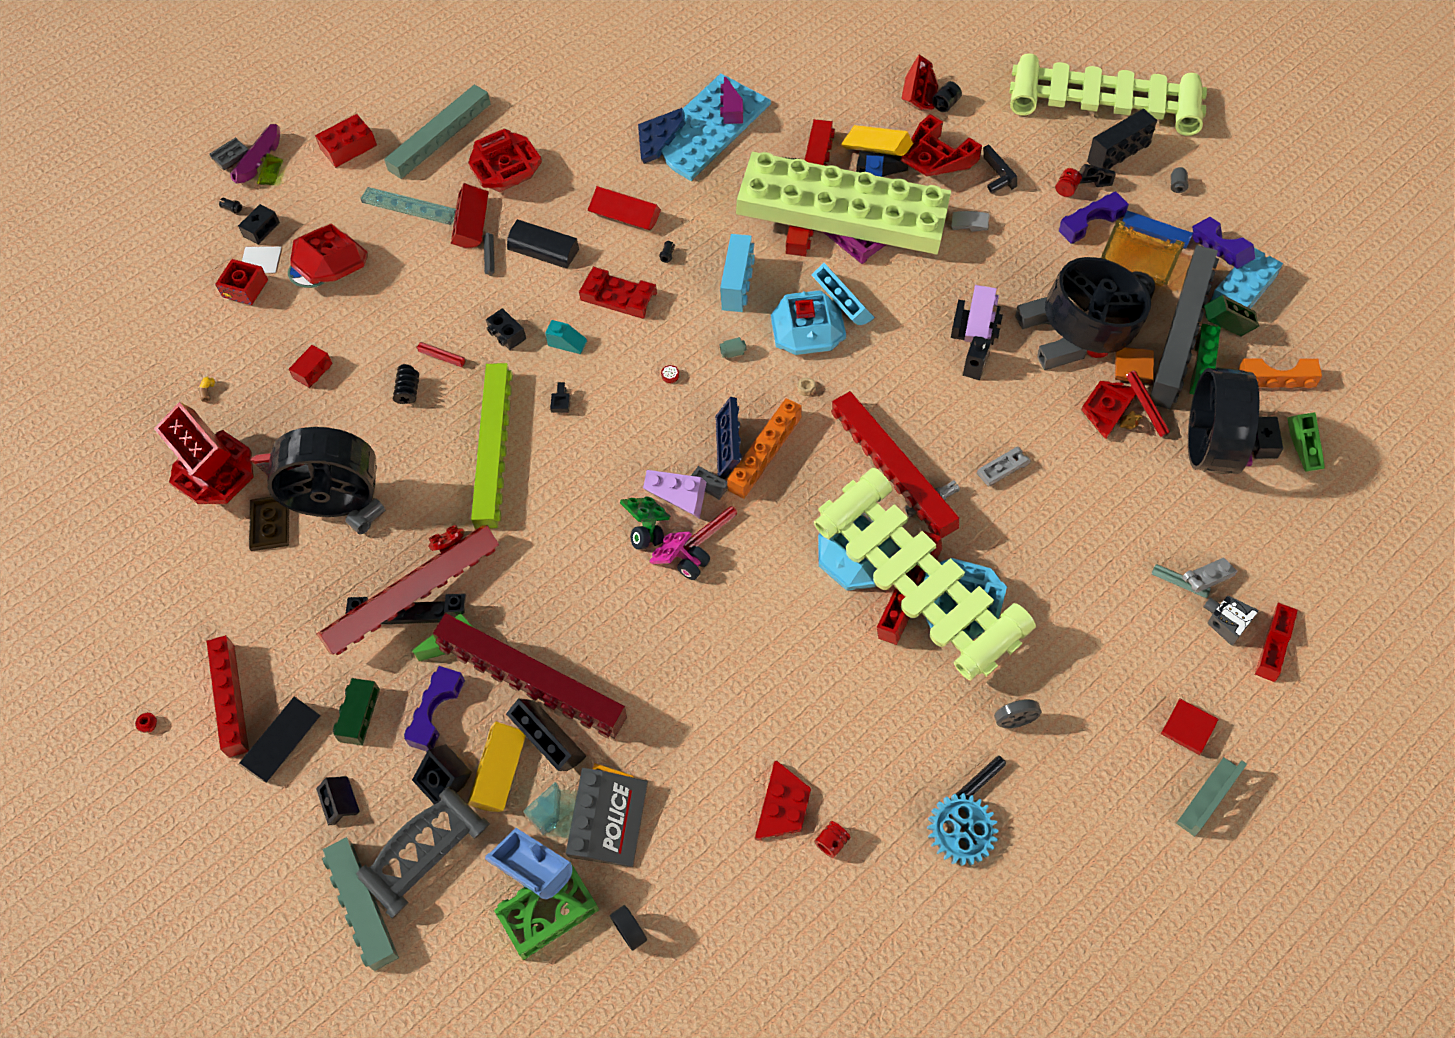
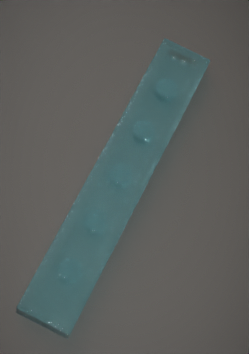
(408, 205)

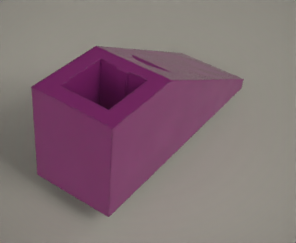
(732, 104)

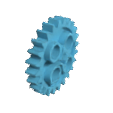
(949, 841)

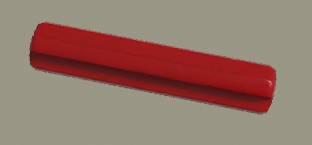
(441, 354)

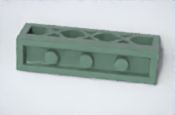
(1210, 796)

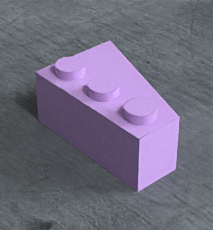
(981, 313)
(679, 490)

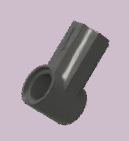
(362, 519)

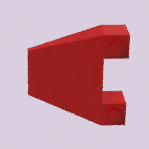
(935, 157)

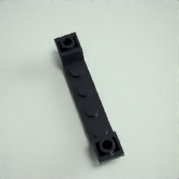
(422, 611)

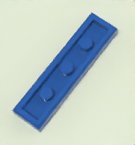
(1156, 228)

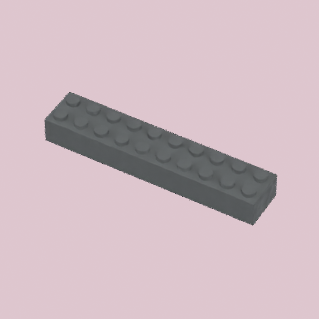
(1184, 327)

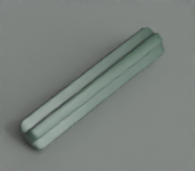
(1176, 578)

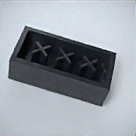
(1122, 140)

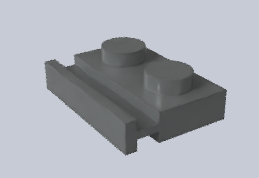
(229, 153)

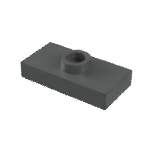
(715, 485)

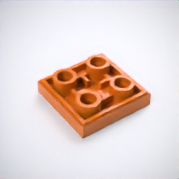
(1134, 359)

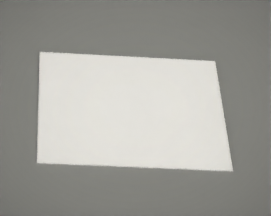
(262, 256)

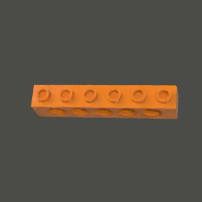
(764, 448)

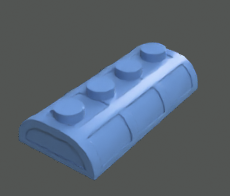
(531, 864)

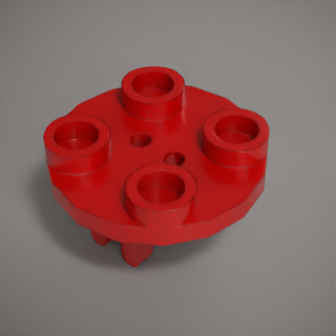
(440, 542)

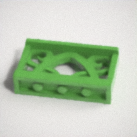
(536, 940)

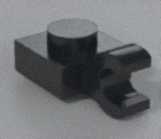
(561, 400)

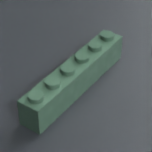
(360, 905)

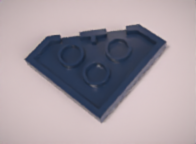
(658, 133)

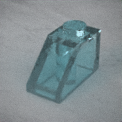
(545, 809)

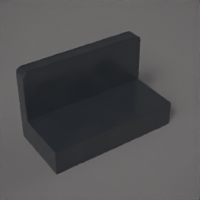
(337, 799)

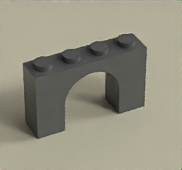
(1053, 353)

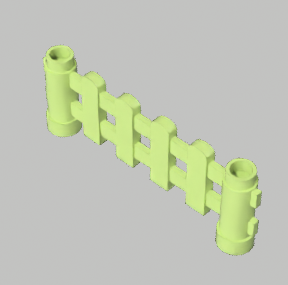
(1188, 109)
(976, 655)

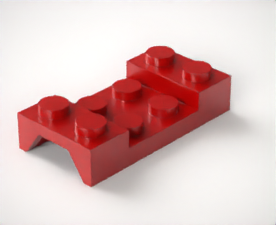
(617, 293)

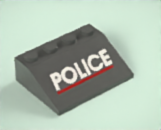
(606, 818)

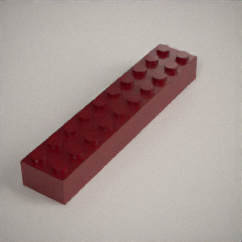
(530, 676)

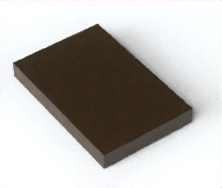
(268, 524)

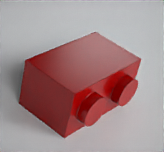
(310, 366)

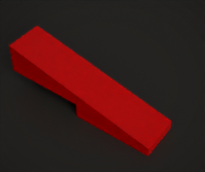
(1276, 642)

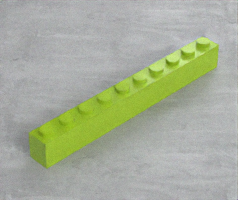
(491, 446)

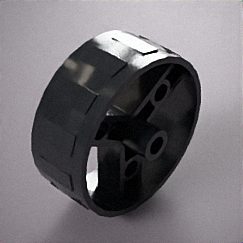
(1102, 292)
(1223, 420)
(334, 480)

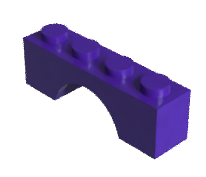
(1108, 208)
(1234, 251)
(444, 686)

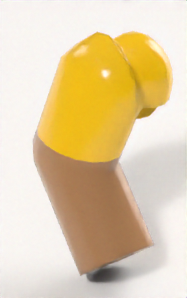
(203, 388)

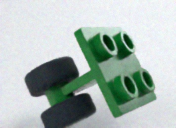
(647, 512)

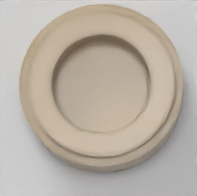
(806, 386)

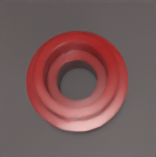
(149, 726)

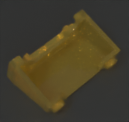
(1143, 253)

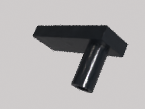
(1007, 176)

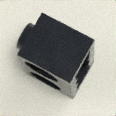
(505, 329)

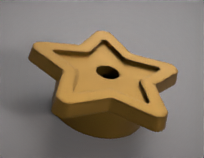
(1130, 421)

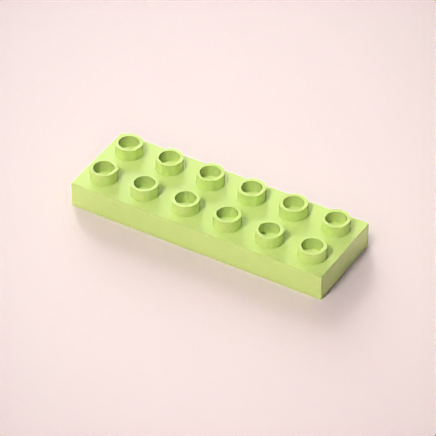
(843, 202)

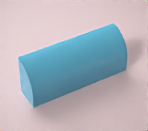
(842, 295)

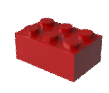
(346, 140)

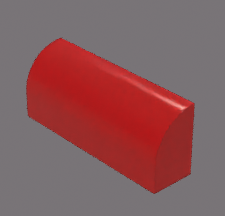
(624, 208)
(469, 216)

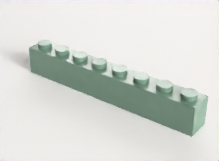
(437, 131)

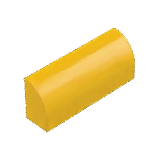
(878, 140)
(496, 768)

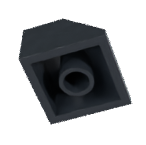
(441, 770)

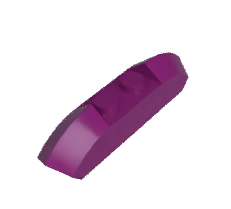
(248, 165)

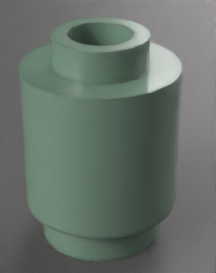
(732, 348)

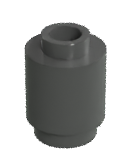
(1179, 180)

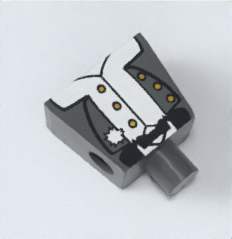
(1230, 617)

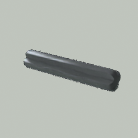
(489, 267)

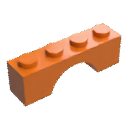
(1305, 373)

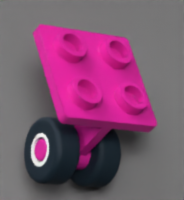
(673, 547)

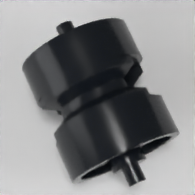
(947, 96)

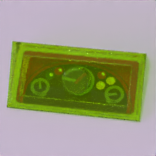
(269, 170)

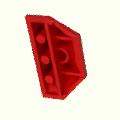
(920, 85)

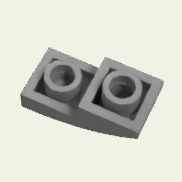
(970, 219)

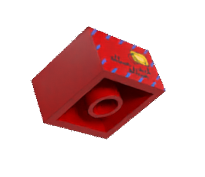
(241, 281)

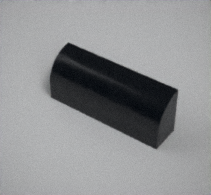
(542, 244)
(545, 734)
(279, 740)

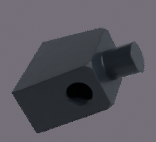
(978, 351)

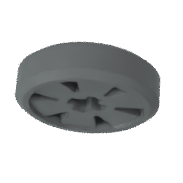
(1018, 713)

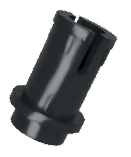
(234, 206)
(666, 254)

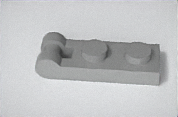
(1003, 466)
(1209, 575)

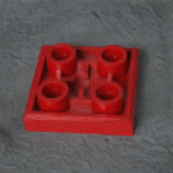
(1189, 726)

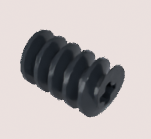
(406, 384)

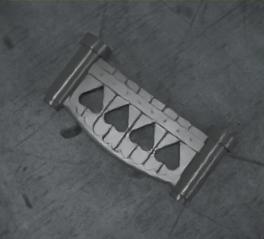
(390, 889)

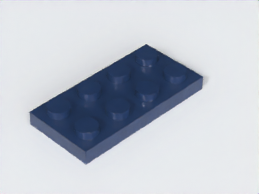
(728, 438)

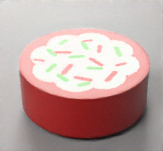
(670, 374)

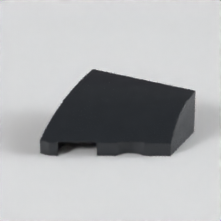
(1100, 176)

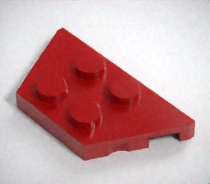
(1107, 405)
(783, 804)

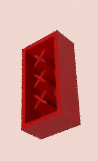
(192, 441)

